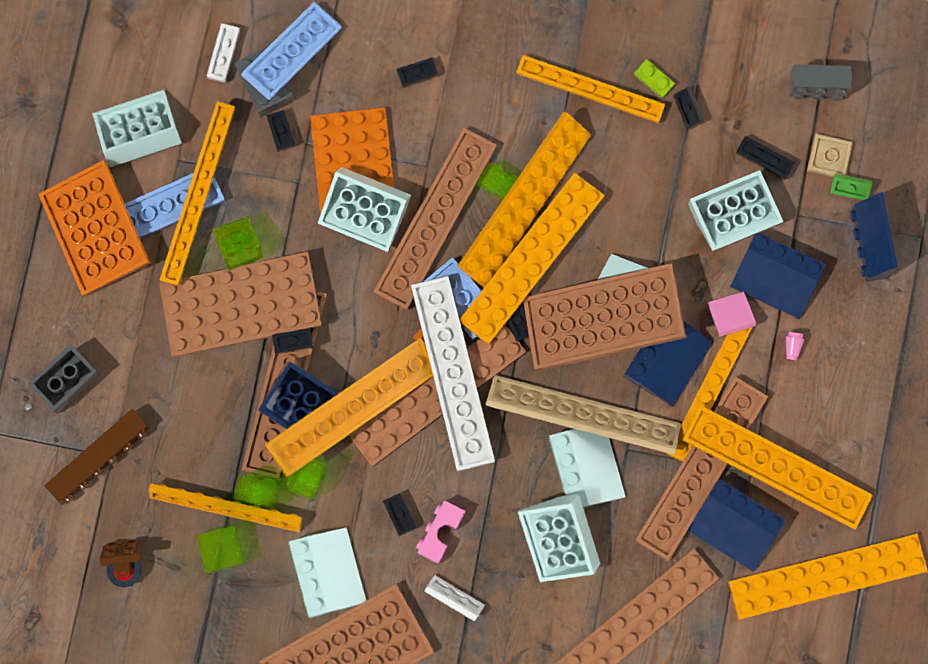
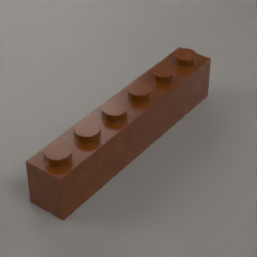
(97, 457)

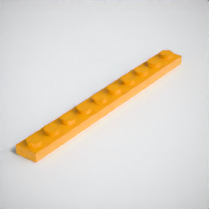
(197, 193)

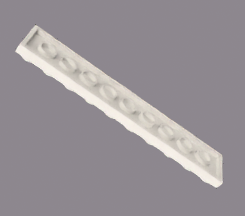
(452, 374)

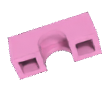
(448, 516)

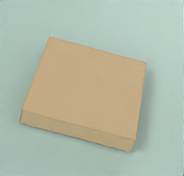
(829, 155)

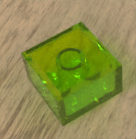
(237, 243)
(307, 480)
(257, 492)
(221, 550)

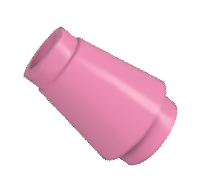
(793, 345)

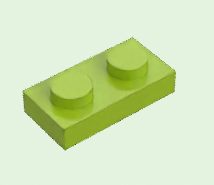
(654, 79)

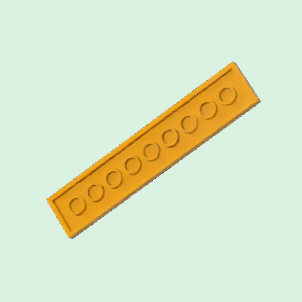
(524, 200)
(531, 258)
(351, 408)
(777, 467)
(827, 576)

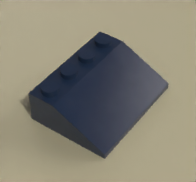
(874, 238)
(777, 275)
(669, 365)
(294, 396)
(736, 525)

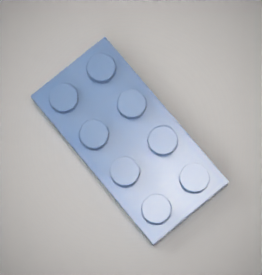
(462, 287)

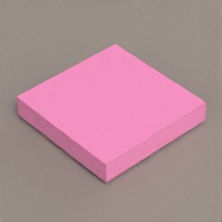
(731, 314)

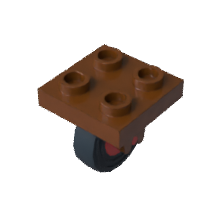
(122, 562)

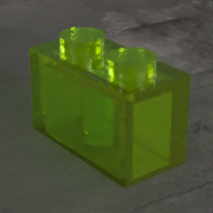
(496, 181)

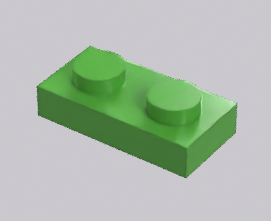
(851, 187)

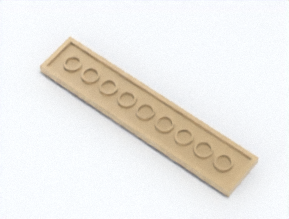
(584, 414)

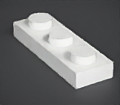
(223, 53)
(454, 598)

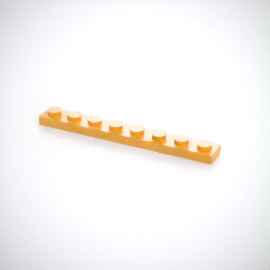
(590, 89)
(712, 384)
(227, 508)

